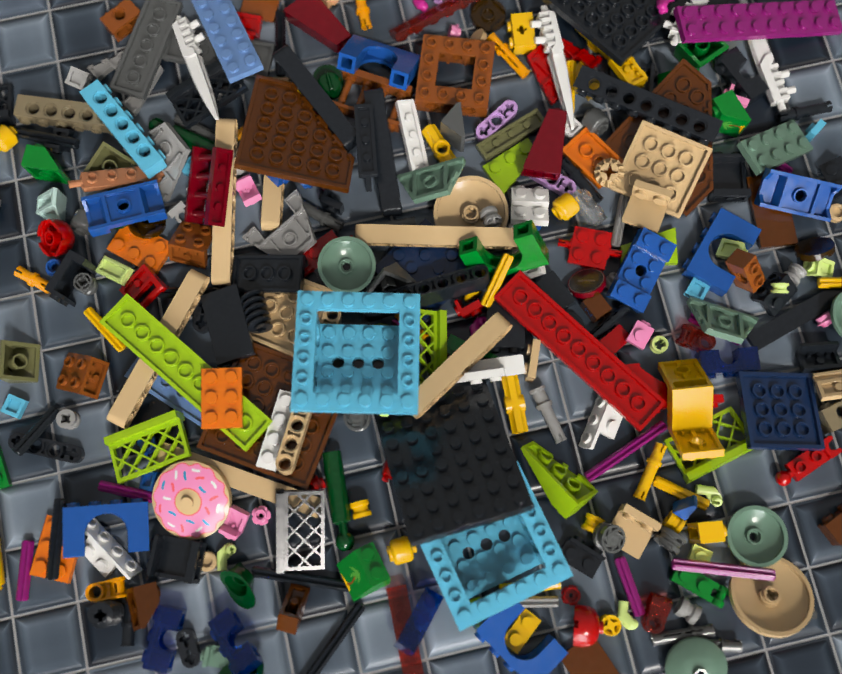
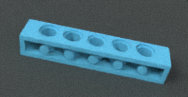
(94, 96)

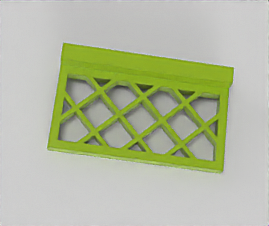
(438, 340)
(139, 432)
(709, 465)

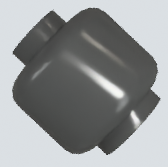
(595, 121)
(80, 222)

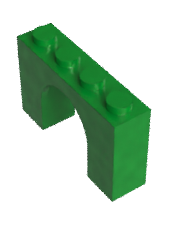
(531, 251)

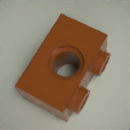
(121, 28)
(746, 269)

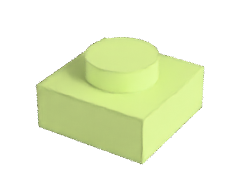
(699, 553)

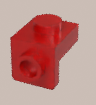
(473, 309)

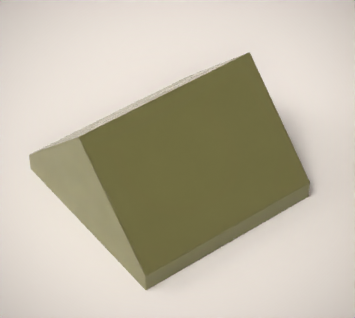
(108, 158)
(19, 362)

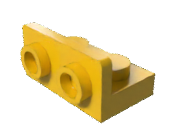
(629, 72)

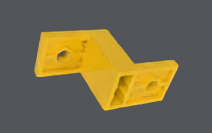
(690, 409)

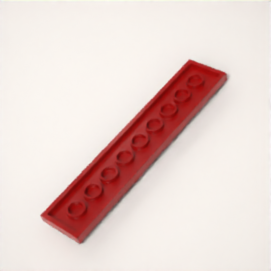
(580, 351)

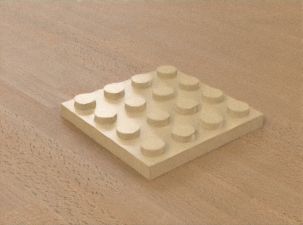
(664, 161)
(283, 318)

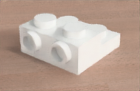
(529, 205)

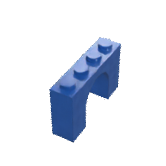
(361, 50)
(722, 225)
(77, 518)
(539, 661)

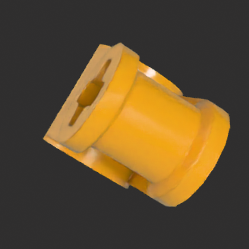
(110, 589)

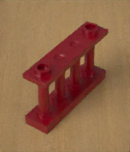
(217, 187)

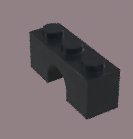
(729, 66)

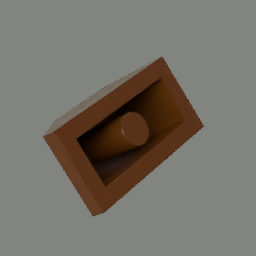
(142, 603)
(292, 608)

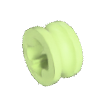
(779, 288)
(664, 341)

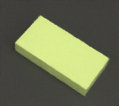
(114, 270)

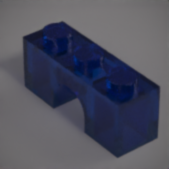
(743, 360)
(418, 622)
(224, 630)
(158, 655)

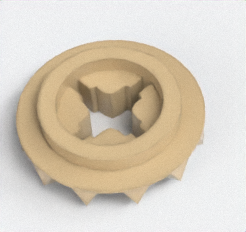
(615, 179)

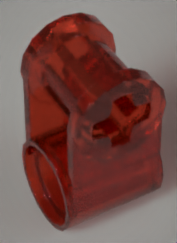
(694, 338)
(657, 611)

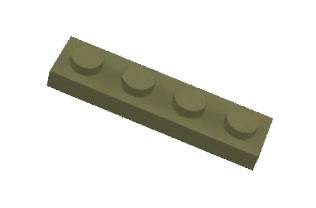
(510, 135)

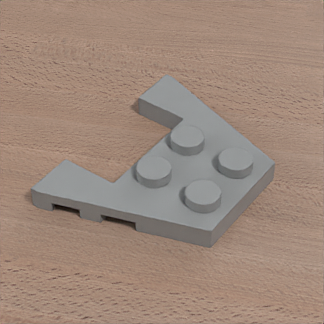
(103, 69)
(176, 154)
(292, 237)

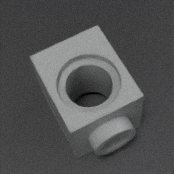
(78, 78)

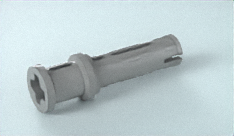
(544, 404)

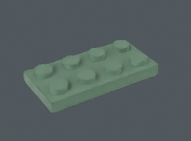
(774, 147)

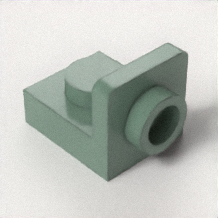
(212, 657)

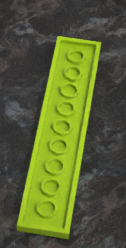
(175, 363)

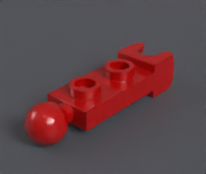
(806, 463)

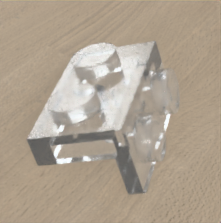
(589, 209)

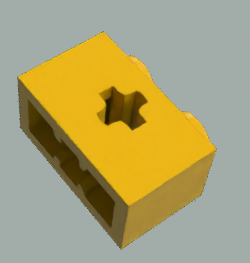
(521, 34)
(706, 532)

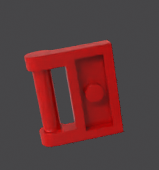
(141, 282)

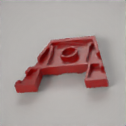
(538, 63)

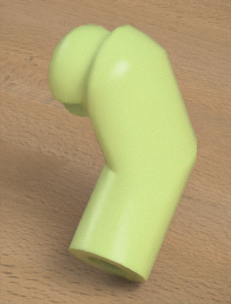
(711, 493)
(224, 554)
(624, 617)

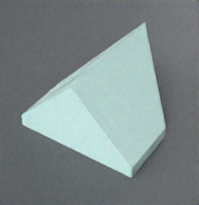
(52, 204)

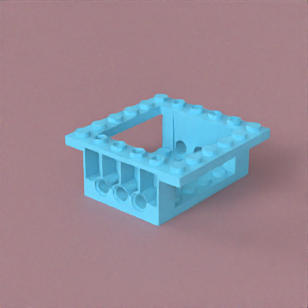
(347, 389)
(528, 546)

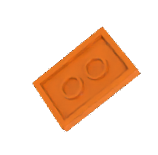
(587, 151)
(140, 250)
(221, 398)
(39, 563)

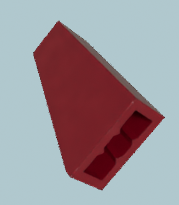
(318, 22)
(547, 150)

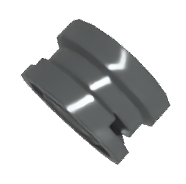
(357, 422)
(608, 538)
(669, 540)

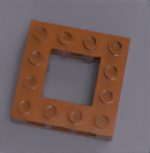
(454, 50)

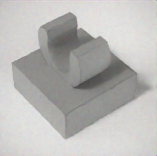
(176, 209)

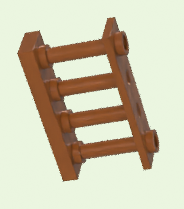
(371, 81)

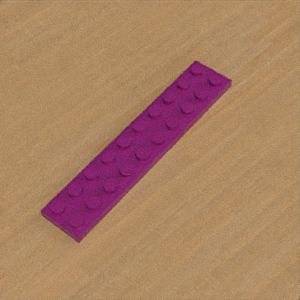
(757, 21)

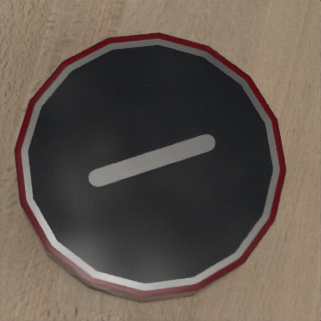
(586, 283)

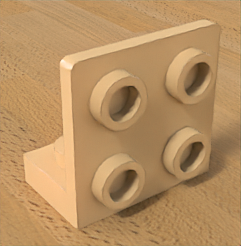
(647, 206)
(637, 529)

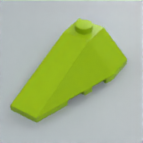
(563, 488)

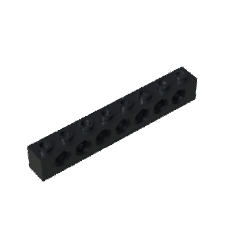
(693, 117)

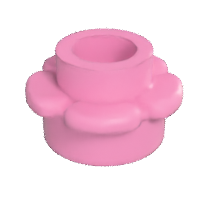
(454, 31)
(824, 319)
(261, 520)

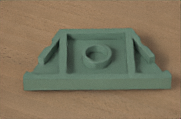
(433, 180)
(721, 321)

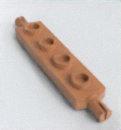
(112, 179)

